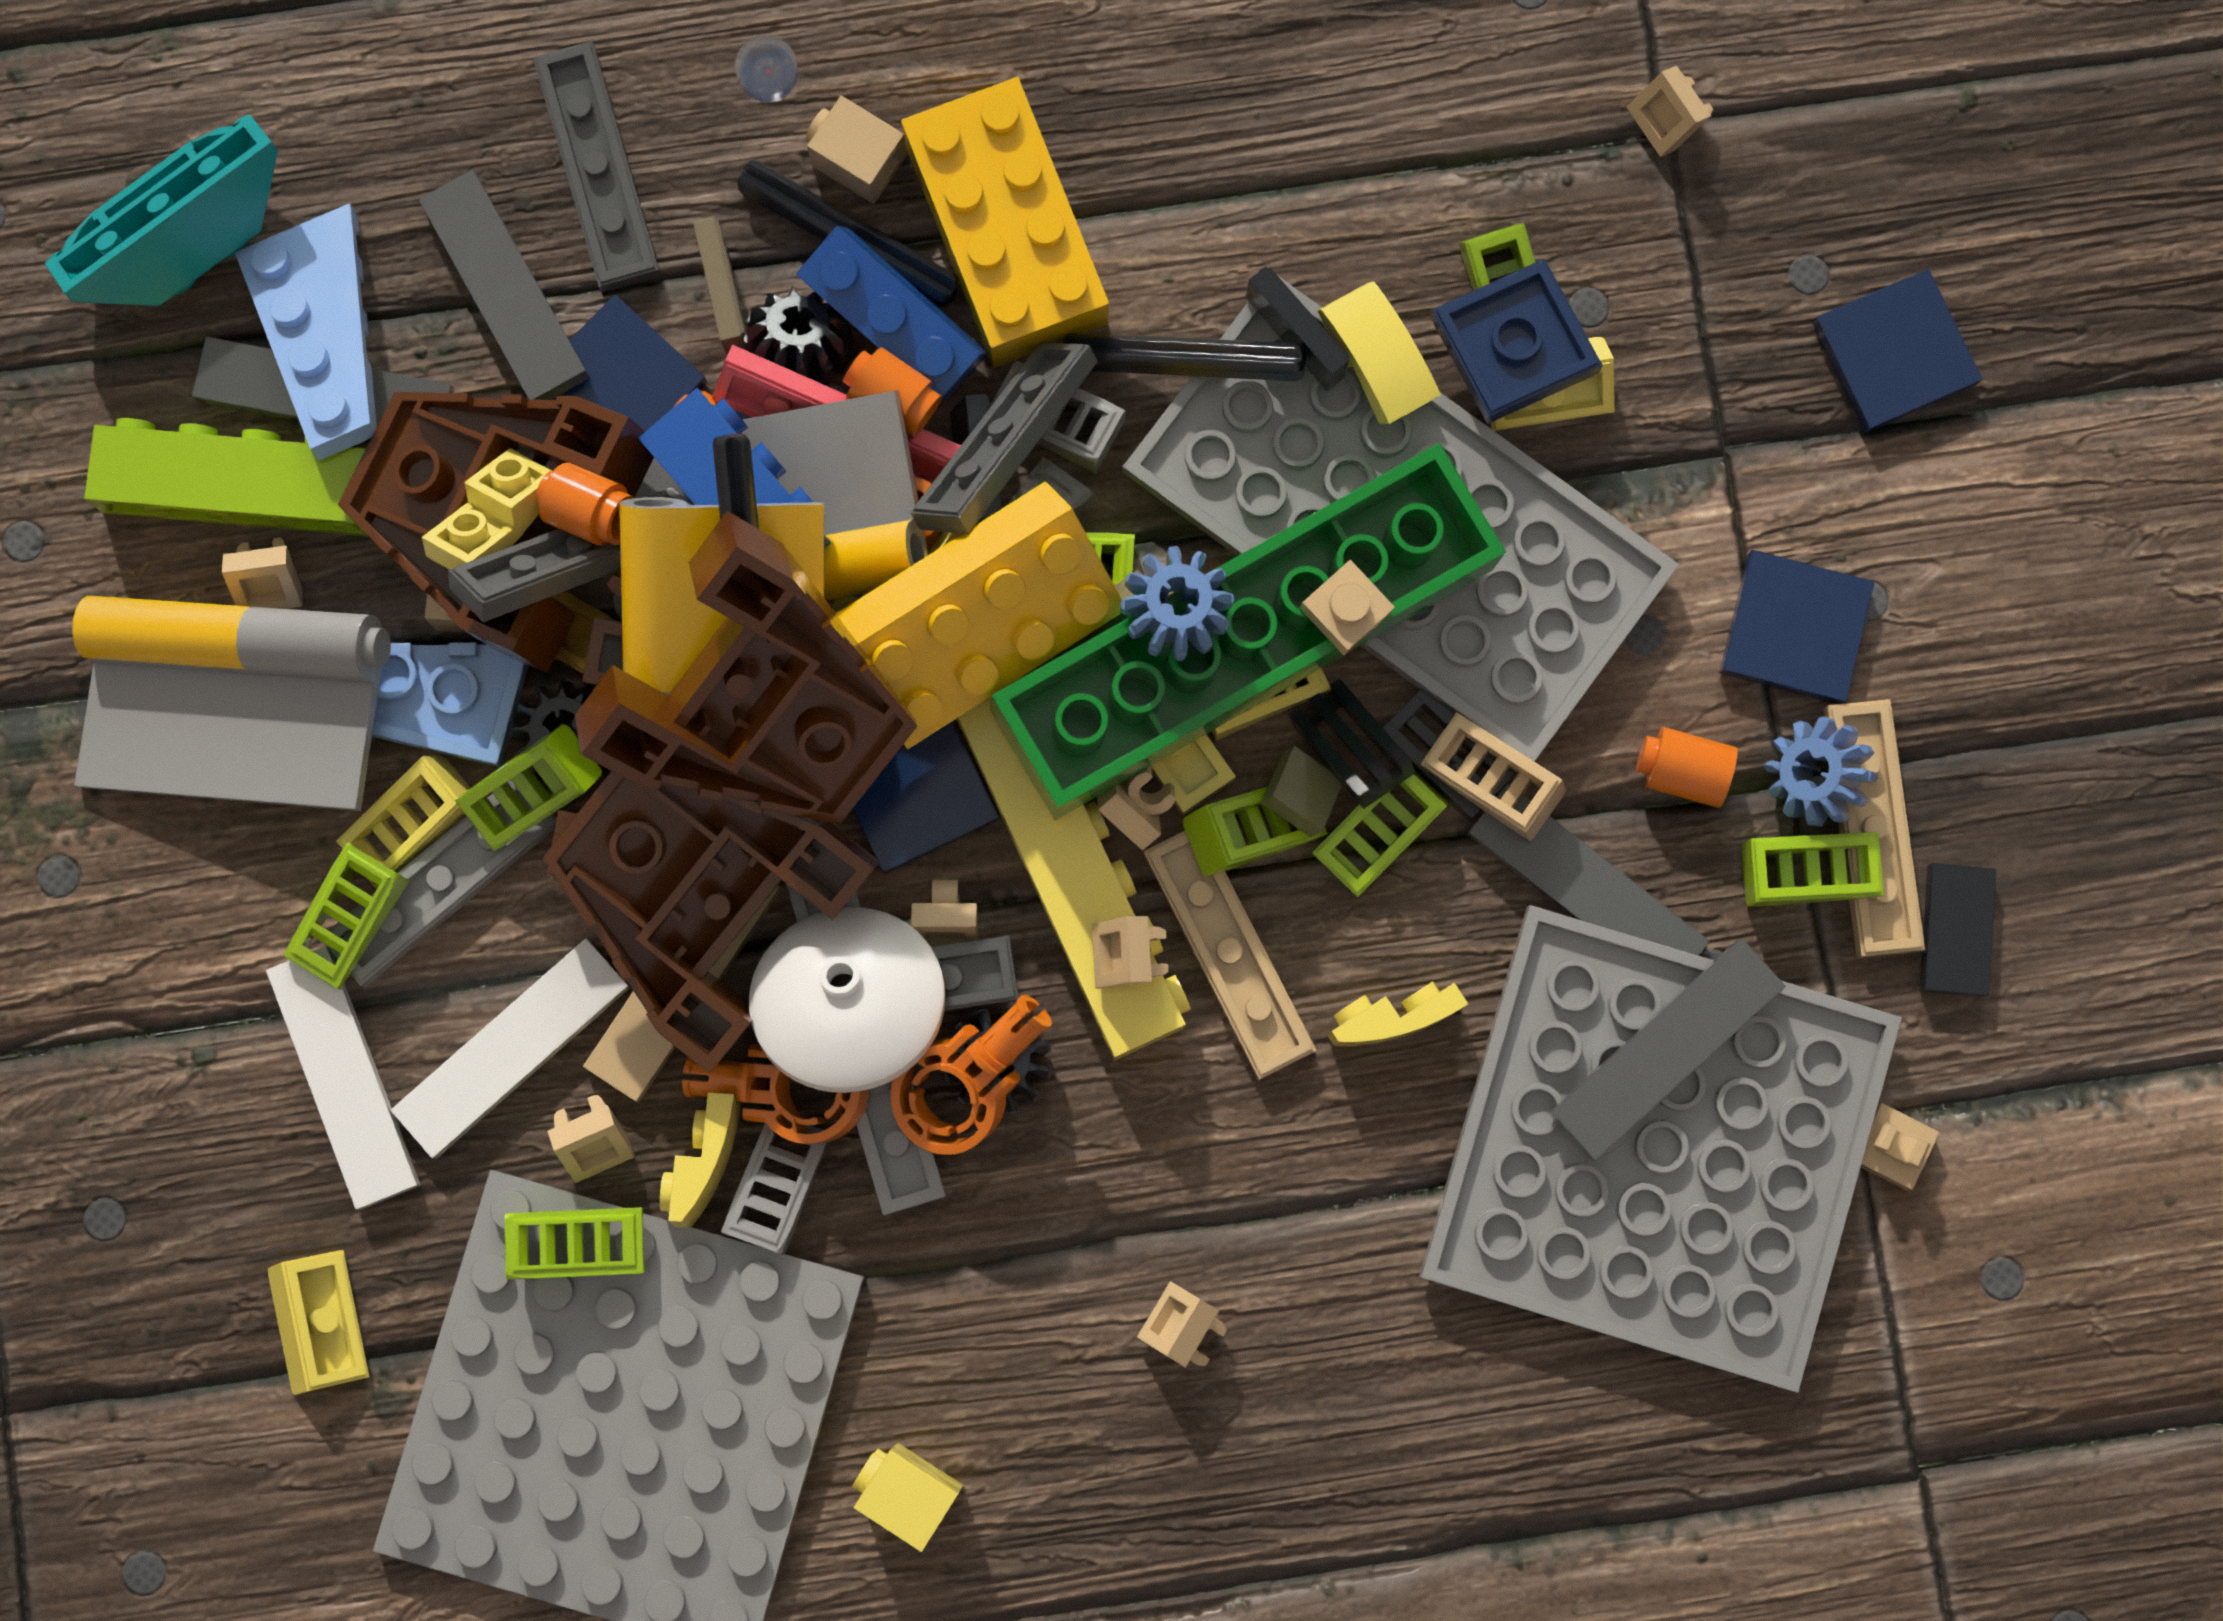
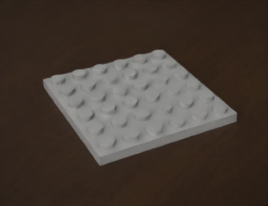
(1705, 1217)
(624, 1429)

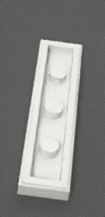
(510, 1049)
(344, 1084)

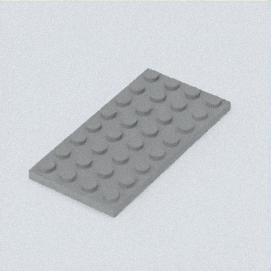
(1499, 651)

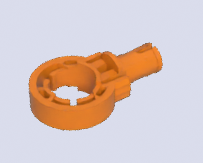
(977, 1070)
(749, 1084)

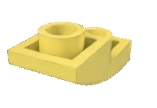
(1380, 352)
(496, 513)
(1376, 1023)
(695, 1179)

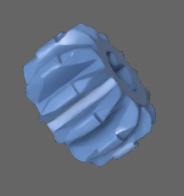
(1194, 589)
(1841, 783)

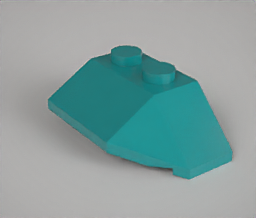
(171, 221)

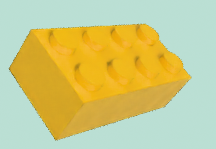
(1005, 221)
(984, 609)

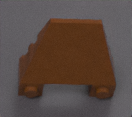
(437, 442)
(770, 707)
(678, 880)

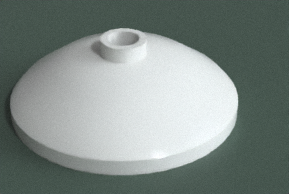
(854, 1032)

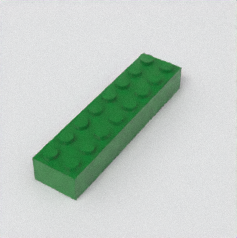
(1119, 709)

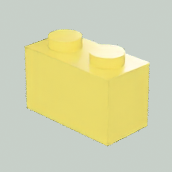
(905, 1494)

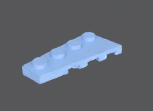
(316, 325)
(450, 699)

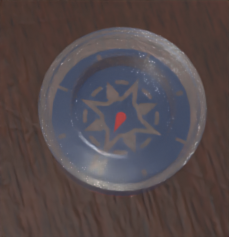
(766, 69)

